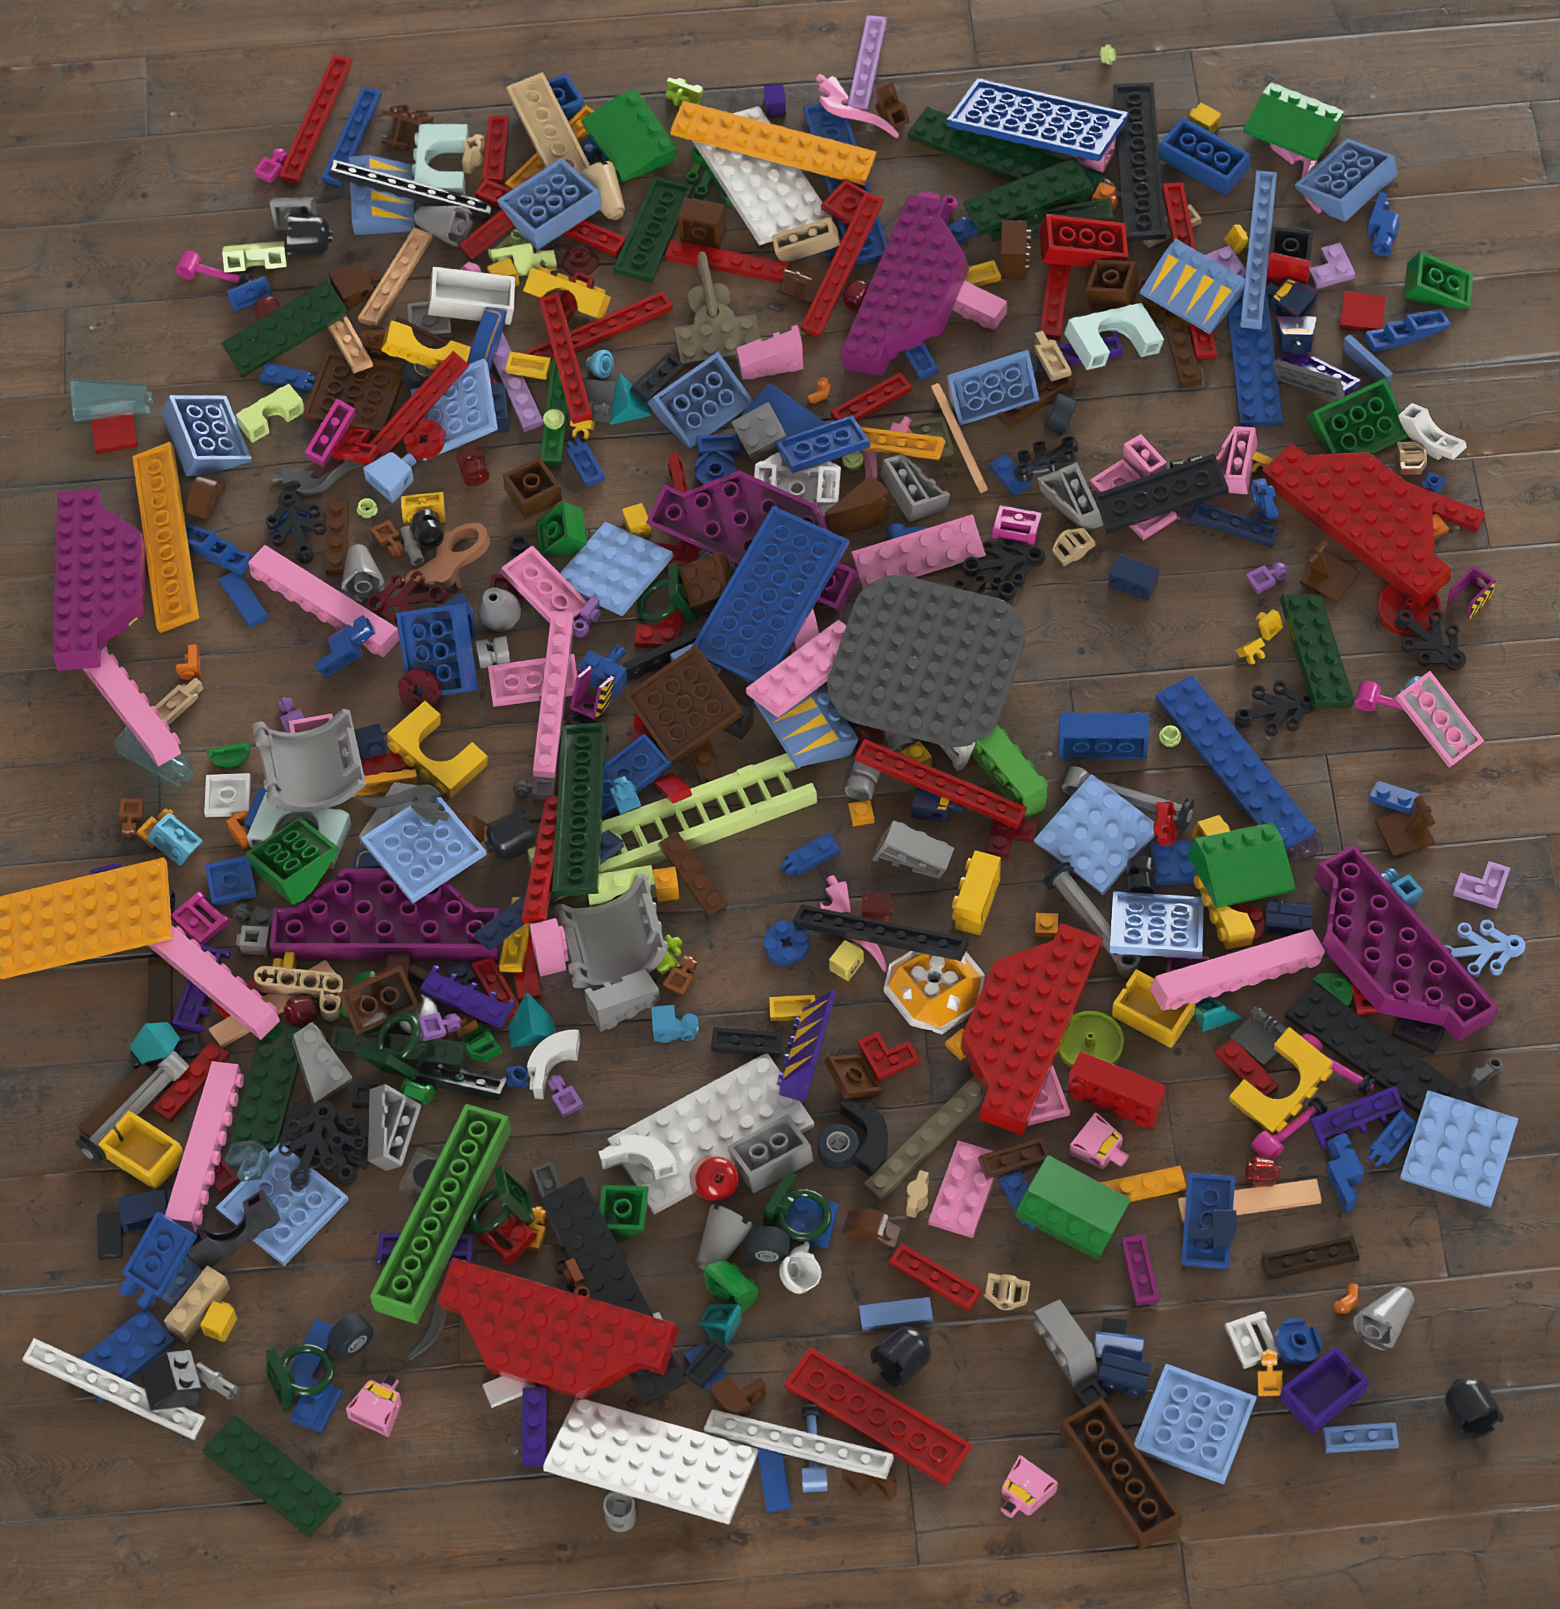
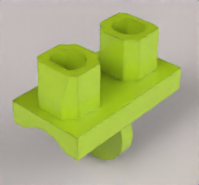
(680, 91)
(669, 960)

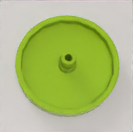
(1093, 1034)

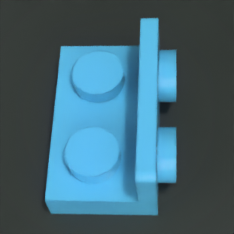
(174, 839)

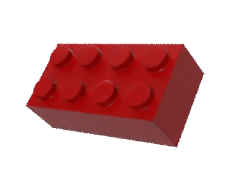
(1081, 241)
(1116, 1090)

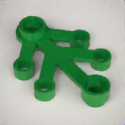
(708, 174)

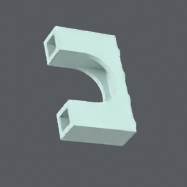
(436, 140)
(1130, 321)
(270, 819)

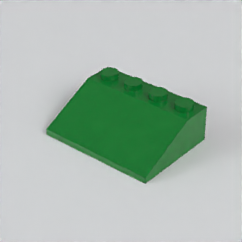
(1294, 122)
(630, 136)
(1359, 421)
(293, 859)
(1242, 864)
(1072, 1207)

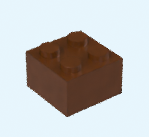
(702, 223)
(1015, 250)
(1112, 283)
(532, 487)
(706, 580)

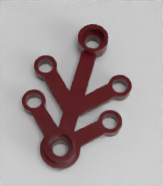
(403, 597)

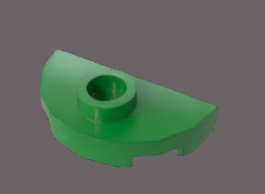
(229, 756)
(1336, 986)

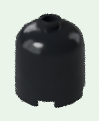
(307, 235)
(510, 836)
(902, 1355)
(1472, 1408)

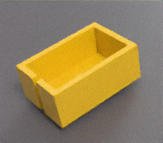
(976, 892)
(1144, 1013)
(144, 1150)

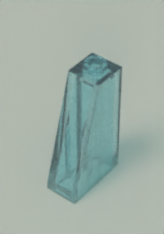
(108, 399)
(175, 770)

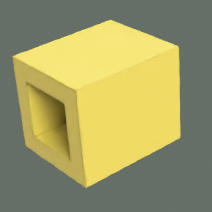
(846, 960)

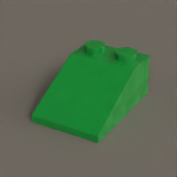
(1437, 282)

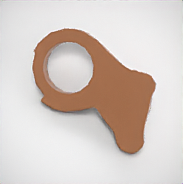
(445, 566)

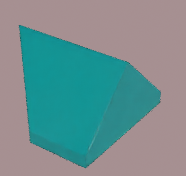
(626, 404)
(1212, 1014)
(530, 1024)
(154, 1042)
(721, 1322)

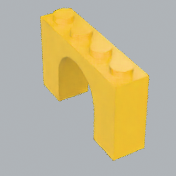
(446, 776)
(1273, 1113)

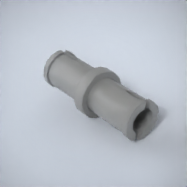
(411, 546)
(215, 1381)

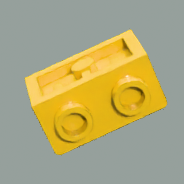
(414, 503)

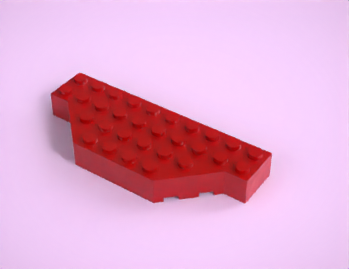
(1367, 513)
(1024, 1021)
(553, 1334)

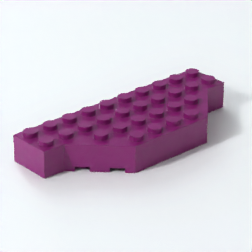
(909, 289)
(729, 513)
(96, 578)
(368, 916)
(1393, 952)

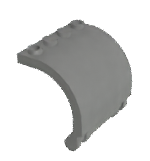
(311, 766)
(613, 937)

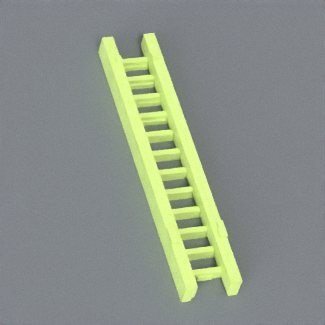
(710, 830)

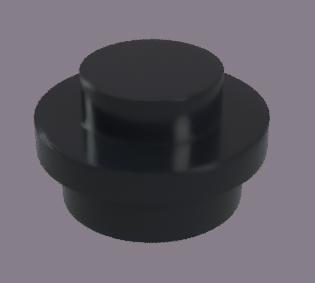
(518, 545)

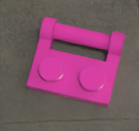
(1018, 520)
(195, 923)

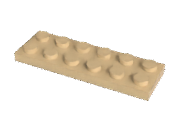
(546, 122)

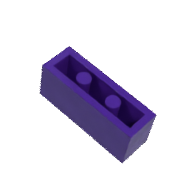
(535, 1425)

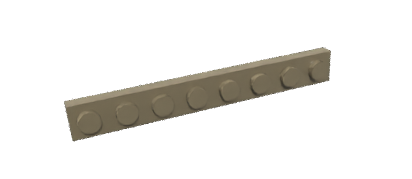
(925, 1140)

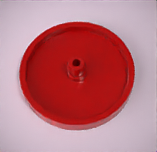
(1393, 601)

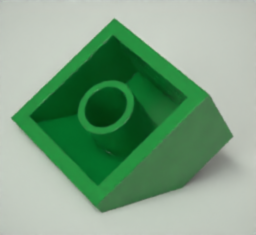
(561, 531)
(624, 1209)
(730, 1285)

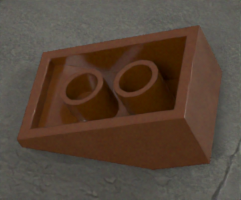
(859, 508)
(378, 998)

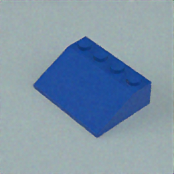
(441, 644)

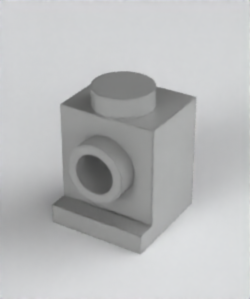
(254, 940)

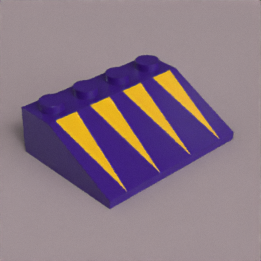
(805, 1048)

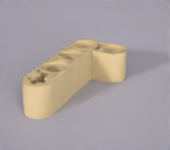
(298, 987)

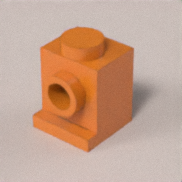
(1106, 191)

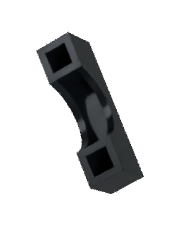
(212, 1246)

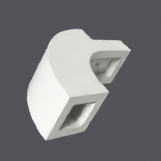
(1423, 430)
(550, 1052)
(642, 1150)

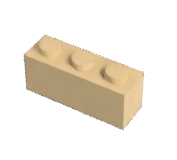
(806, 240)
(191, 1309)

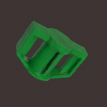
(480, 1044)
(418, 1091)

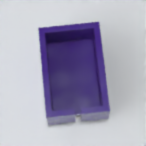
(1323, 1390)

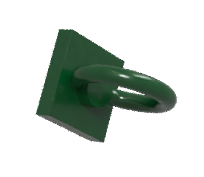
(676, 593)
(387, 1059)
(512, 1197)
(782, 1203)
(283, 1380)

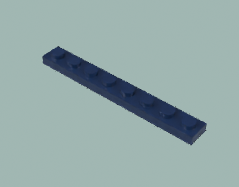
(511, 918)

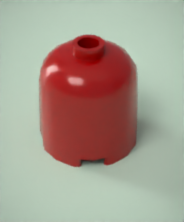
(703, 1178)

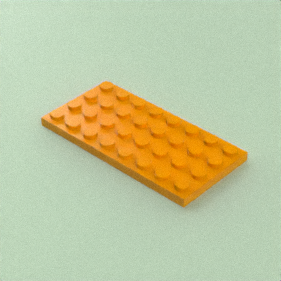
(84, 918)

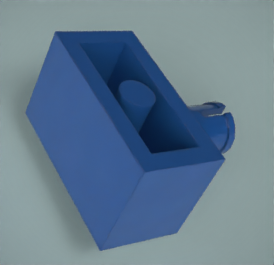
(605, 668)

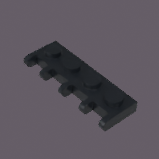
(460, 1080)

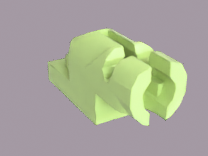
(524, 258)

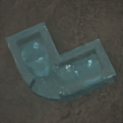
(250, 1156)

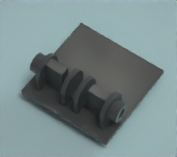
(600, 398)
(1259, 1035)

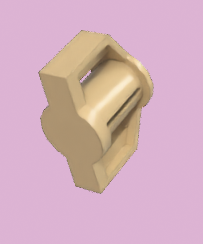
(473, 152)
(1409, 459)
(1072, 545)
(917, 1194)
(1006, 1291)

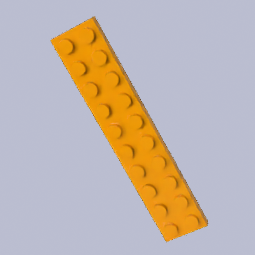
(773, 143)
(165, 537)

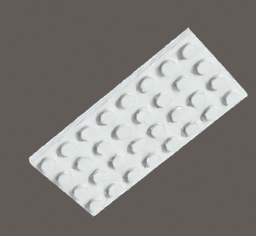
(763, 192)
(708, 1123)
(651, 1460)

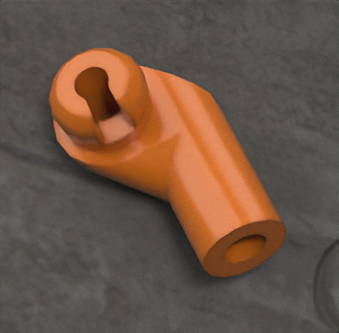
(822, 392)
(1349, 1302)

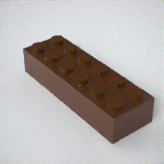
(1121, 1474)

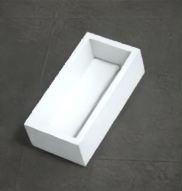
(468, 294)

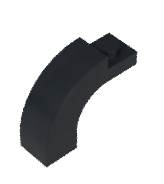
(875, 1149)

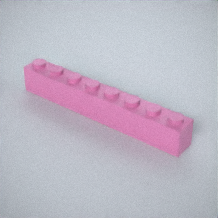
(319, 598)
(553, 695)
(134, 709)
(1237, 970)
(218, 982)
(204, 1145)

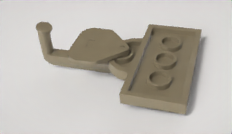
(714, 324)

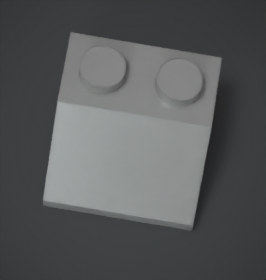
(283, 206)

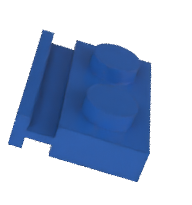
(316, 1410)

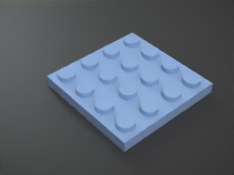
(466, 408)
(615, 567)
(1096, 834)
(422, 854)
(1157, 925)
(1459, 1149)
(300, 1210)
(1194, 1423)

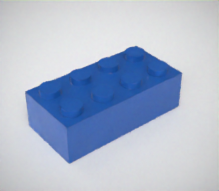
(1204, 156)
(1103, 735)

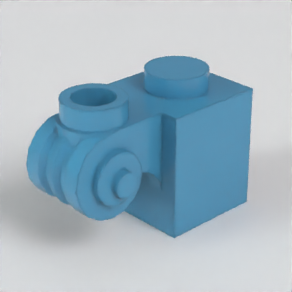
(624, 795)
(1405, 887)
(669, 1028)

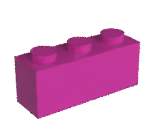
(330, 433)

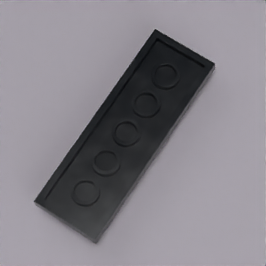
(1161, 493)

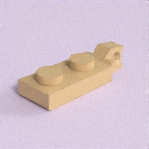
(1051, 357)
(178, 700)

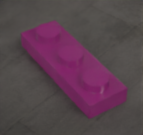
(1140, 1270)

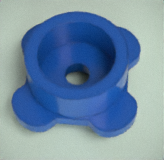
(1435, 487)
(519, 1072)

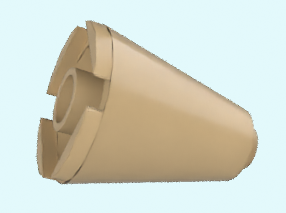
(606, 182)

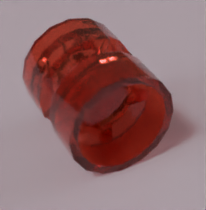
(472, 466)

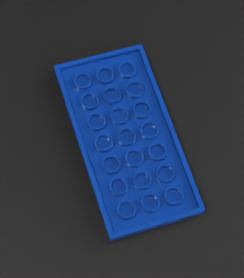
(1037, 119)
(770, 595)

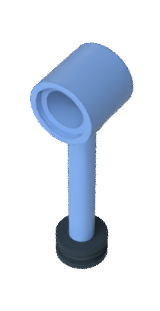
(814, 1476)

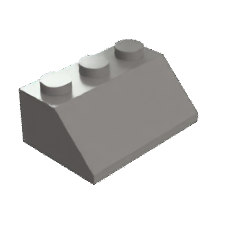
(770, 1153)

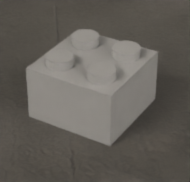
(759, 432)

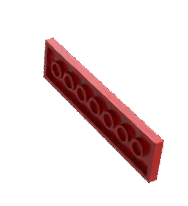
(878, 1416)

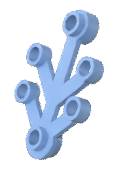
(1487, 949)

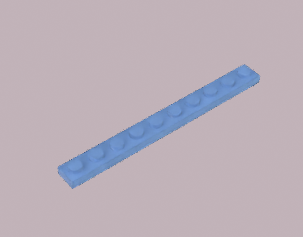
(1258, 250)

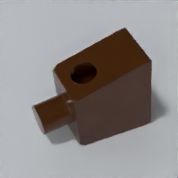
(353, 284)

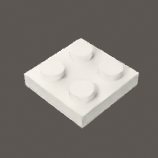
(227, 794)

